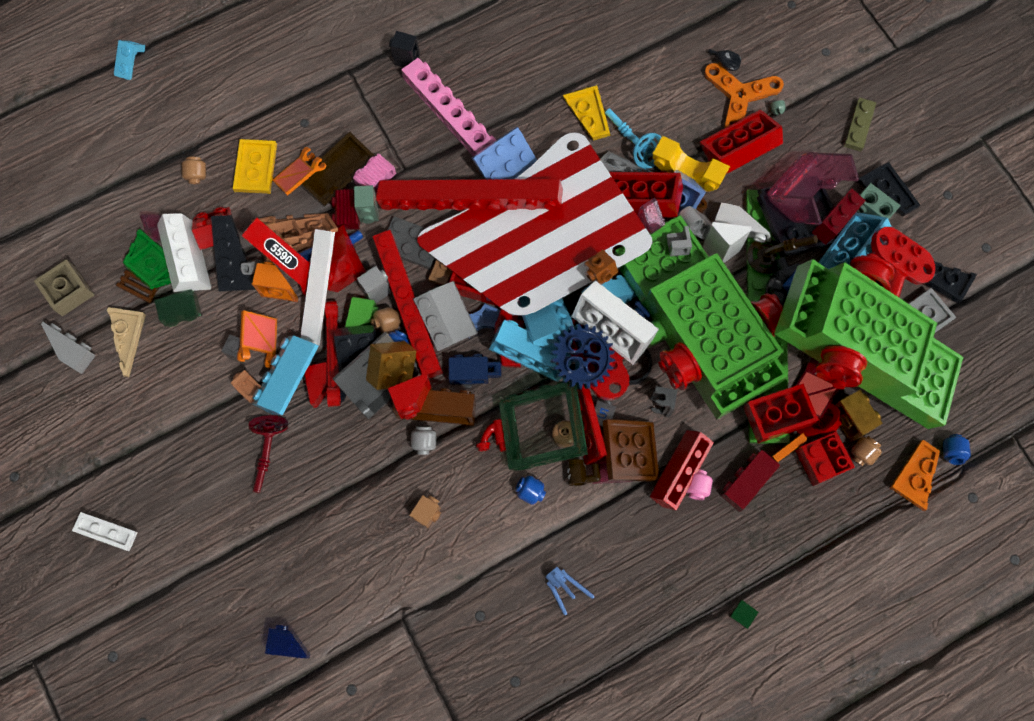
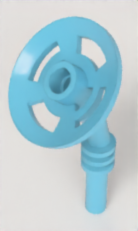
(640, 147)

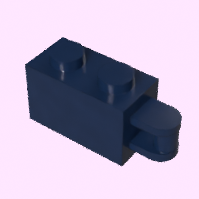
(472, 370)

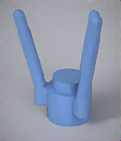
(557, 578)

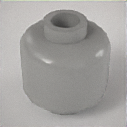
(423, 439)

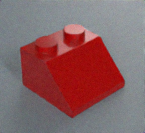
(410, 396)

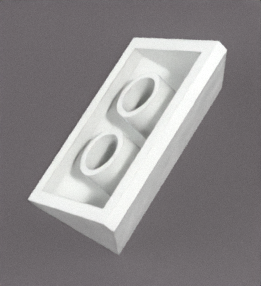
(725, 239)

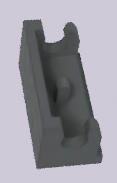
(666, 399)

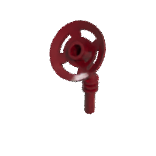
(269, 427)

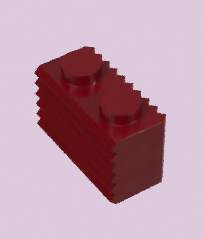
(345, 210)

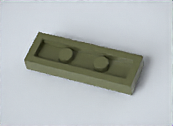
(860, 124)

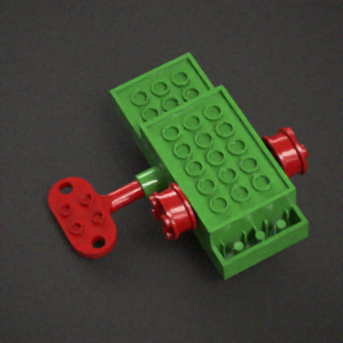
(707, 322)
(868, 334)

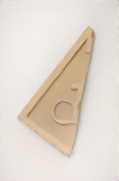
(127, 331)

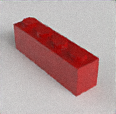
(681, 469)

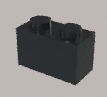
(404, 48)

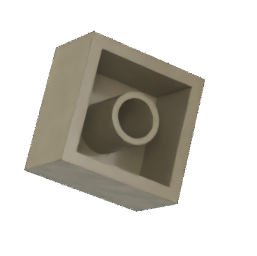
(64, 288)

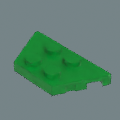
(147, 261)

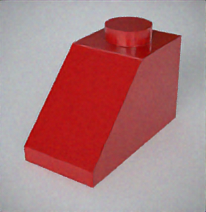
(316, 383)

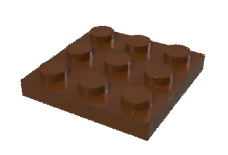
(630, 450)

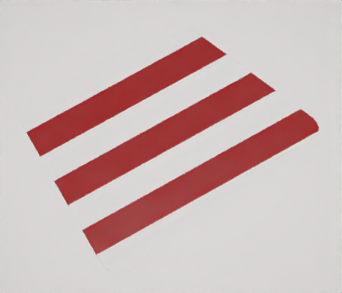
(542, 249)

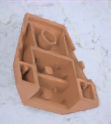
(299, 231)

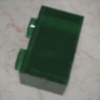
(178, 308)

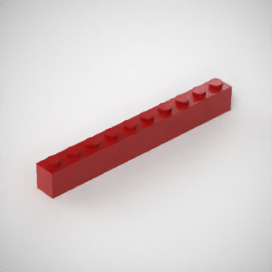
(470, 194)

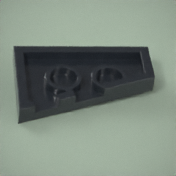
(891, 184)
(951, 282)

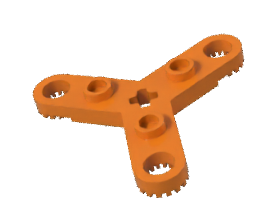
(731, 87)

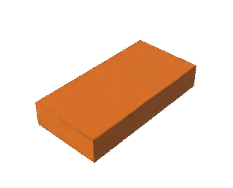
(789, 448)

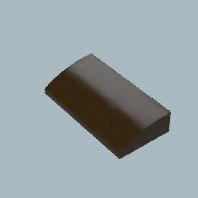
(340, 169)

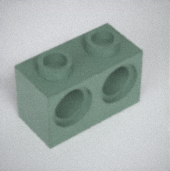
(878, 202)

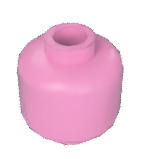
(700, 486)

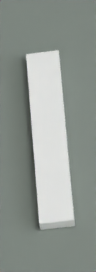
(317, 286)

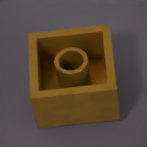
(390, 364)
(857, 416)

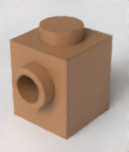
(426, 511)

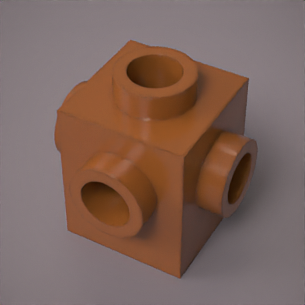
(600, 267)

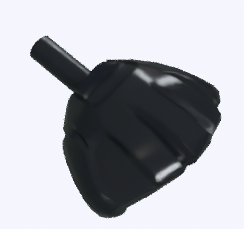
(727, 59)

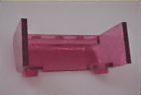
(804, 178)

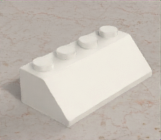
(182, 254)
(618, 321)

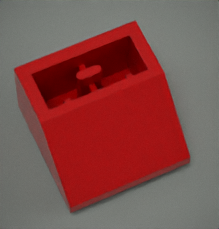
(203, 226)
(824, 458)

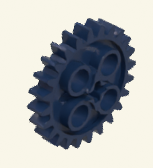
(581, 374)

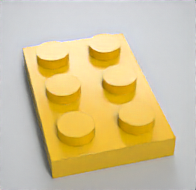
(255, 166)

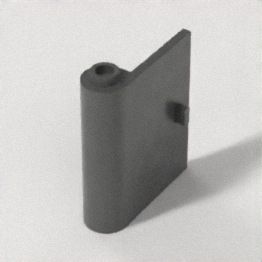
(354, 384)

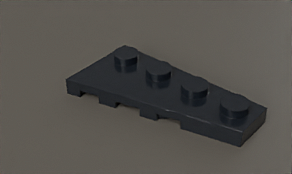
(229, 255)

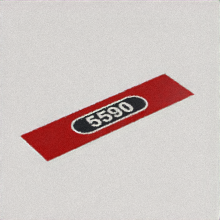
(278, 251)

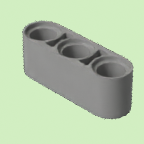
(697, 222)

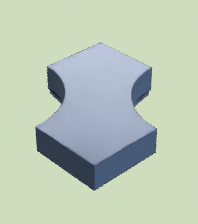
(485, 317)

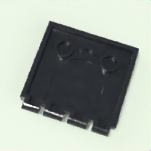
(784, 229)

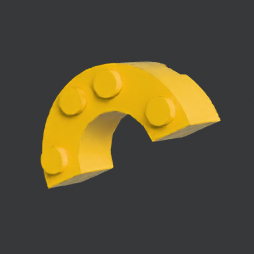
(670, 158)

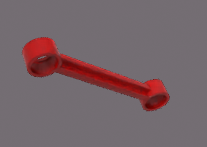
(333, 389)

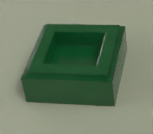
(744, 614)

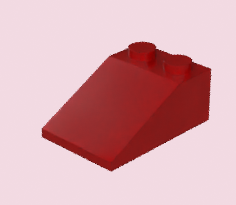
(345, 262)

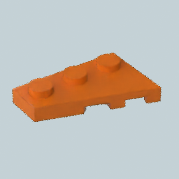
(917, 474)

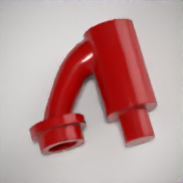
(497, 428)

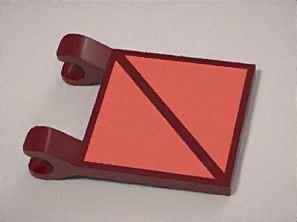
(819, 391)

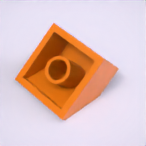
(271, 283)

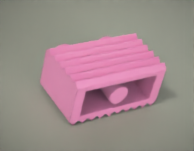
(376, 169)

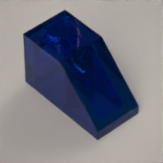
(285, 643)

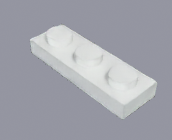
(104, 531)

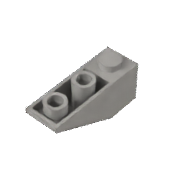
(67, 349)

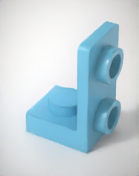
(125, 58)

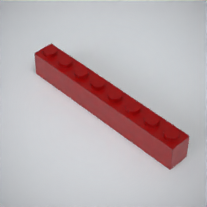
(404, 297)

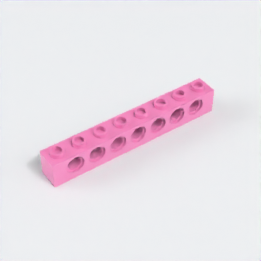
(418, 70)

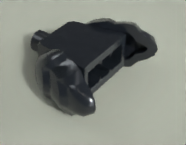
(778, 279)

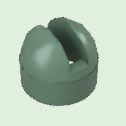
(777, 106)

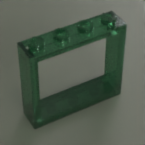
(510, 430)

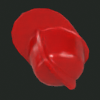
(828, 424)

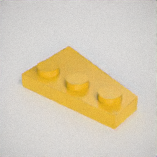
(589, 110)

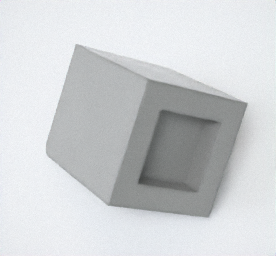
(679, 243)

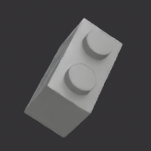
(374, 284)

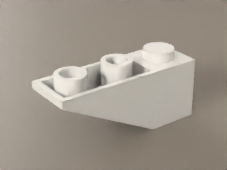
(736, 215)

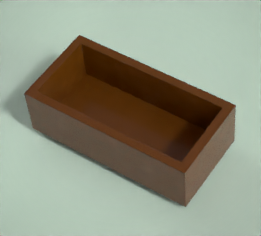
(447, 407)

